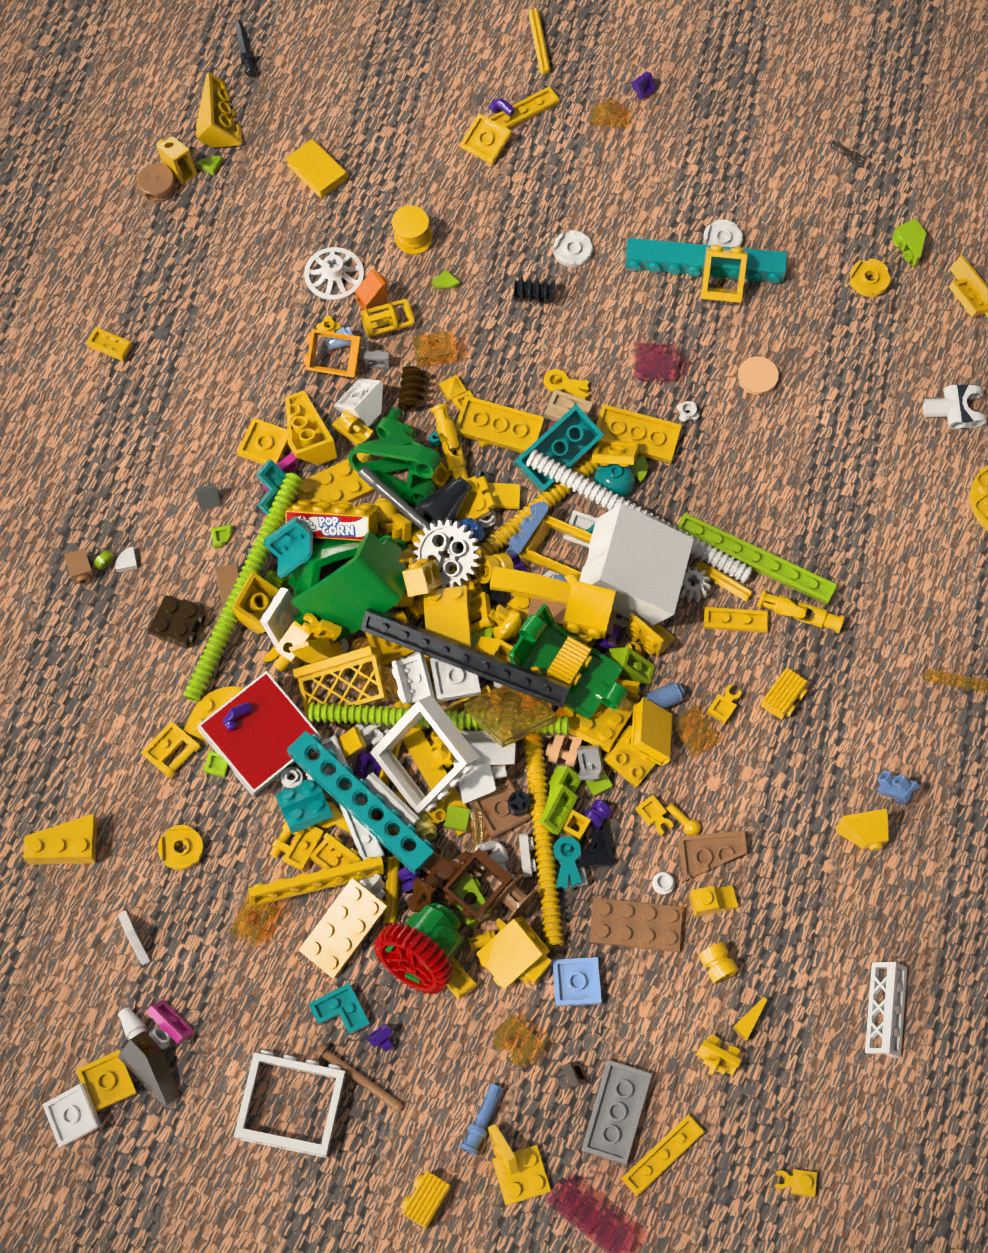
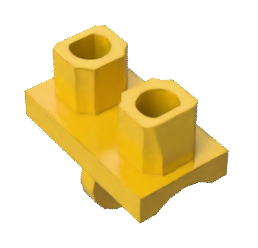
(352, 428)
(440, 753)
(717, 1057)

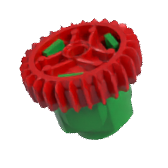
(421, 948)

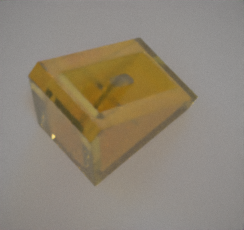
(609, 114)

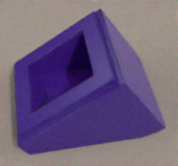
(365, 765)

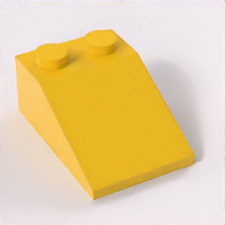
(588, 609)
(449, 613)

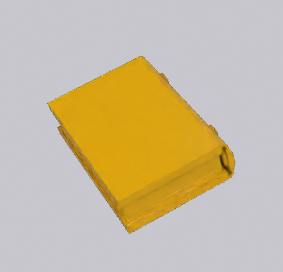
(316, 168)
(651, 731)

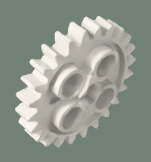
(465, 561)

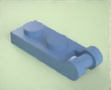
(527, 527)

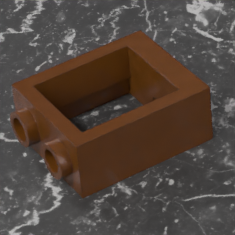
(493, 868)

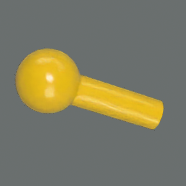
(691, 827)

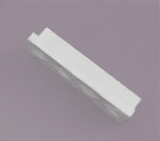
(891, 1007)

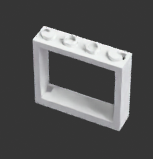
(450, 736)
(283, 1142)

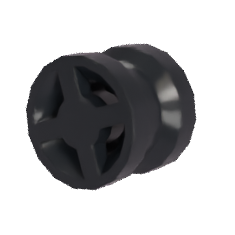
(518, 798)

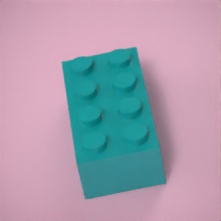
(562, 442)

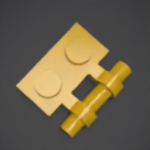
(301, 848)

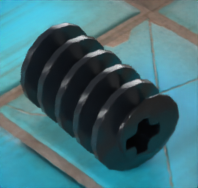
(534, 289)

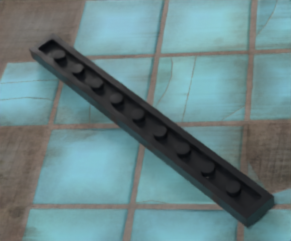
(465, 658)

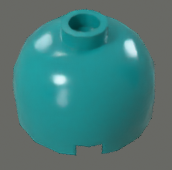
(615, 478)

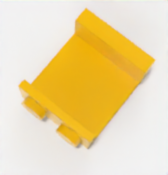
(512, 952)

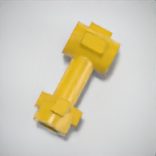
(438, 814)

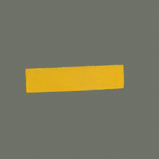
(529, 585)

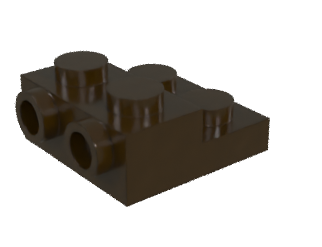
(177, 621)

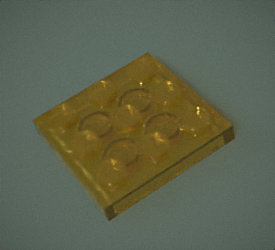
(509, 714)

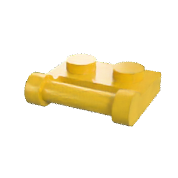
(480, 608)
(165, 745)

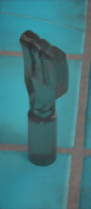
(853, 157)

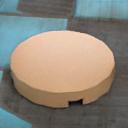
(758, 375)

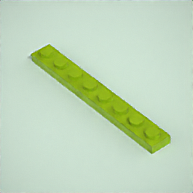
(760, 560)

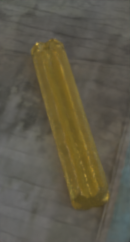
(956, 680)

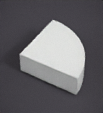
(126, 560)

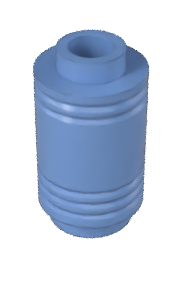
(666, 695)

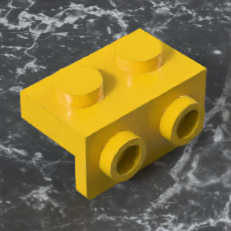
(333, 854)

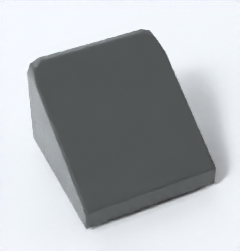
(208, 497)

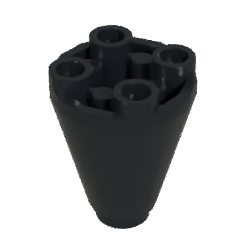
(445, 502)

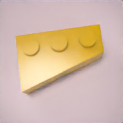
(63, 844)

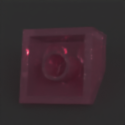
(654, 361)

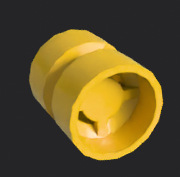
(487, 562)
(719, 964)

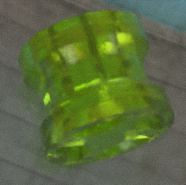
(275, 580)

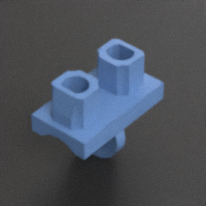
(896, 787)

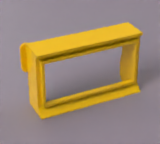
(529, 555)

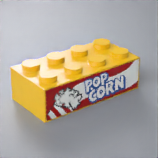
(336, 520)

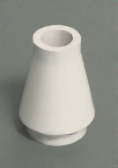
(131, 1023)

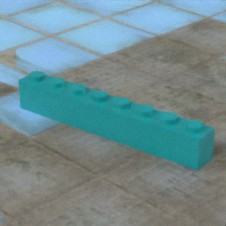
(690, 258)

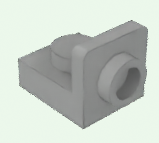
(374, 359)

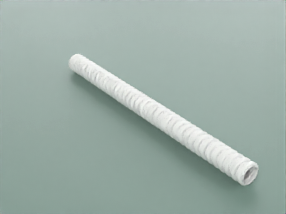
(610, 501)

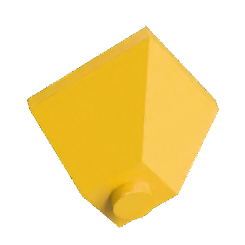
(865, 829)

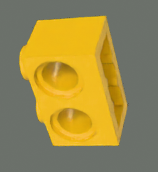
(422, 577)

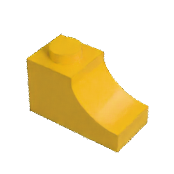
(712, 900)

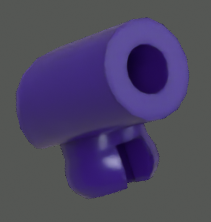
(503, 105)
(234, 713)

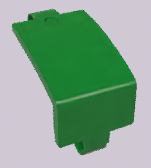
(326, 552)
(366, 581)
(540, 644)

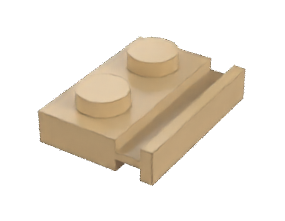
(562, 402)

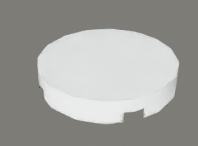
(715, 234)
(572, 249)

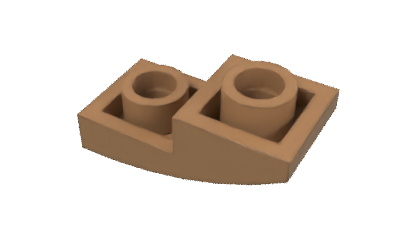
(226, 579)

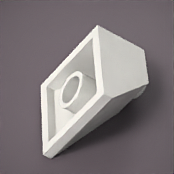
(363, 400)

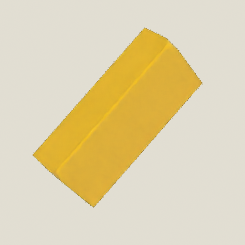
(505, 495)

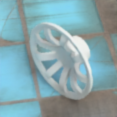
(333, 269)

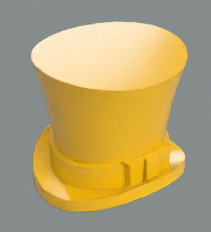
(412, 230)

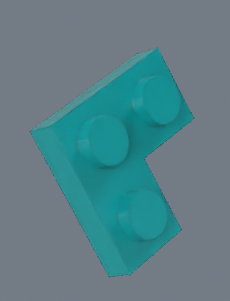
(272, 478)
(342, 1003)

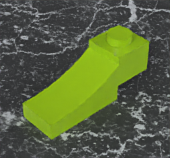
(560, 799)

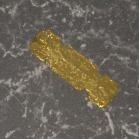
(477, 826)

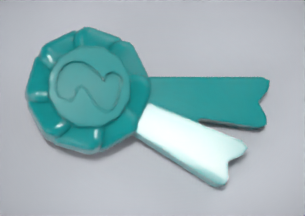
(567, 852)

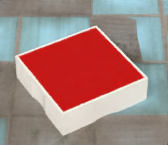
(260, 741)

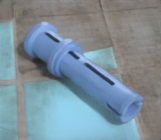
(477, 1130)

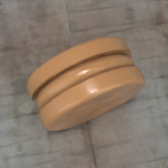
(156, 182)

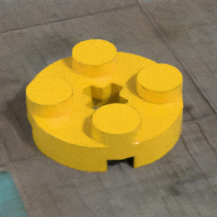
(866, 268)
(171, 839)

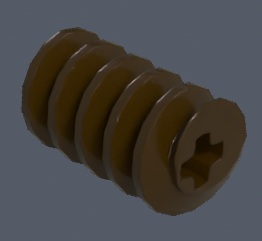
(412, 388)

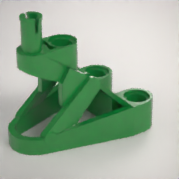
(399, 450)

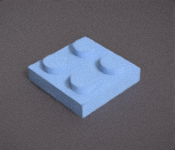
(576, 982)

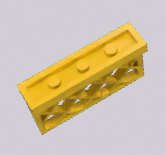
(341, 664)

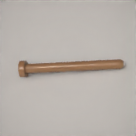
(358, 1077)

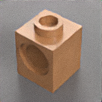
(79, 566)

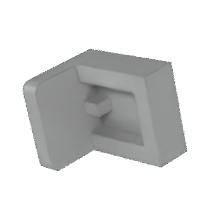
(590, 762)

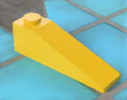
(215, 117)

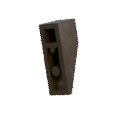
(148, 1064)

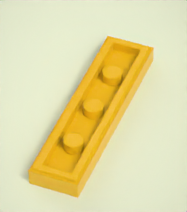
(528, 108)
(662, 1155)

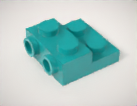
(303, 805)

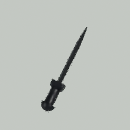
(246, 55)

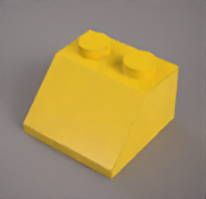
(253, 602)

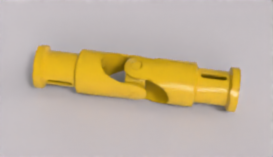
(450, 442)
(787, 607)

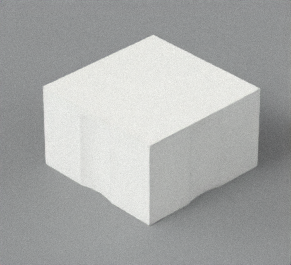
(639, 562)

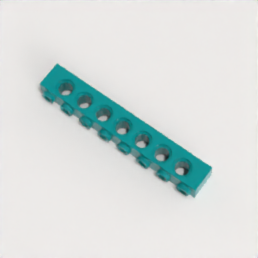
(308, 744)

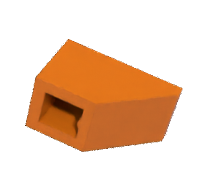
(372, 291)

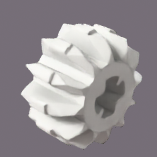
(700, 588)

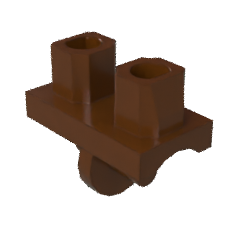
(423, 893)

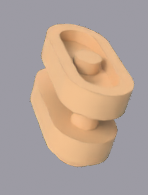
(554, 750)

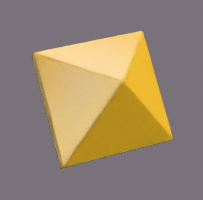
(440, 476)

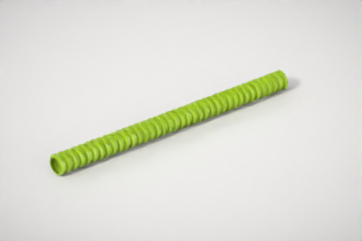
(253, 564)
(392, 716)

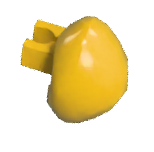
(506, 622)

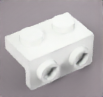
(412, 679)

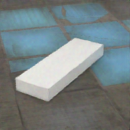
(391, 799)

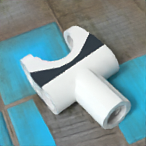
(955, 407)

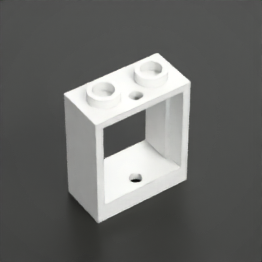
(488, 749)

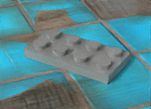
(616, 1112)

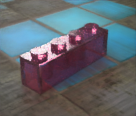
(590, 1218)

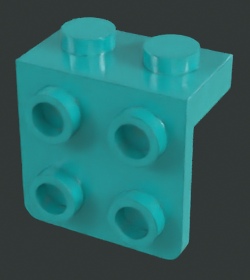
(291, 546)

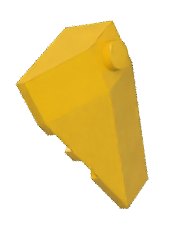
(307, 432)

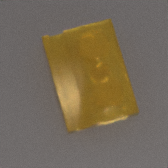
(694, 731)

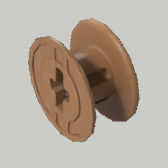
(515, 898)

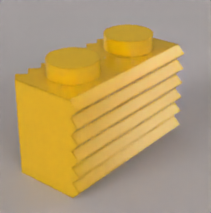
(569, 662)
(784, 694)
(425, 1200)

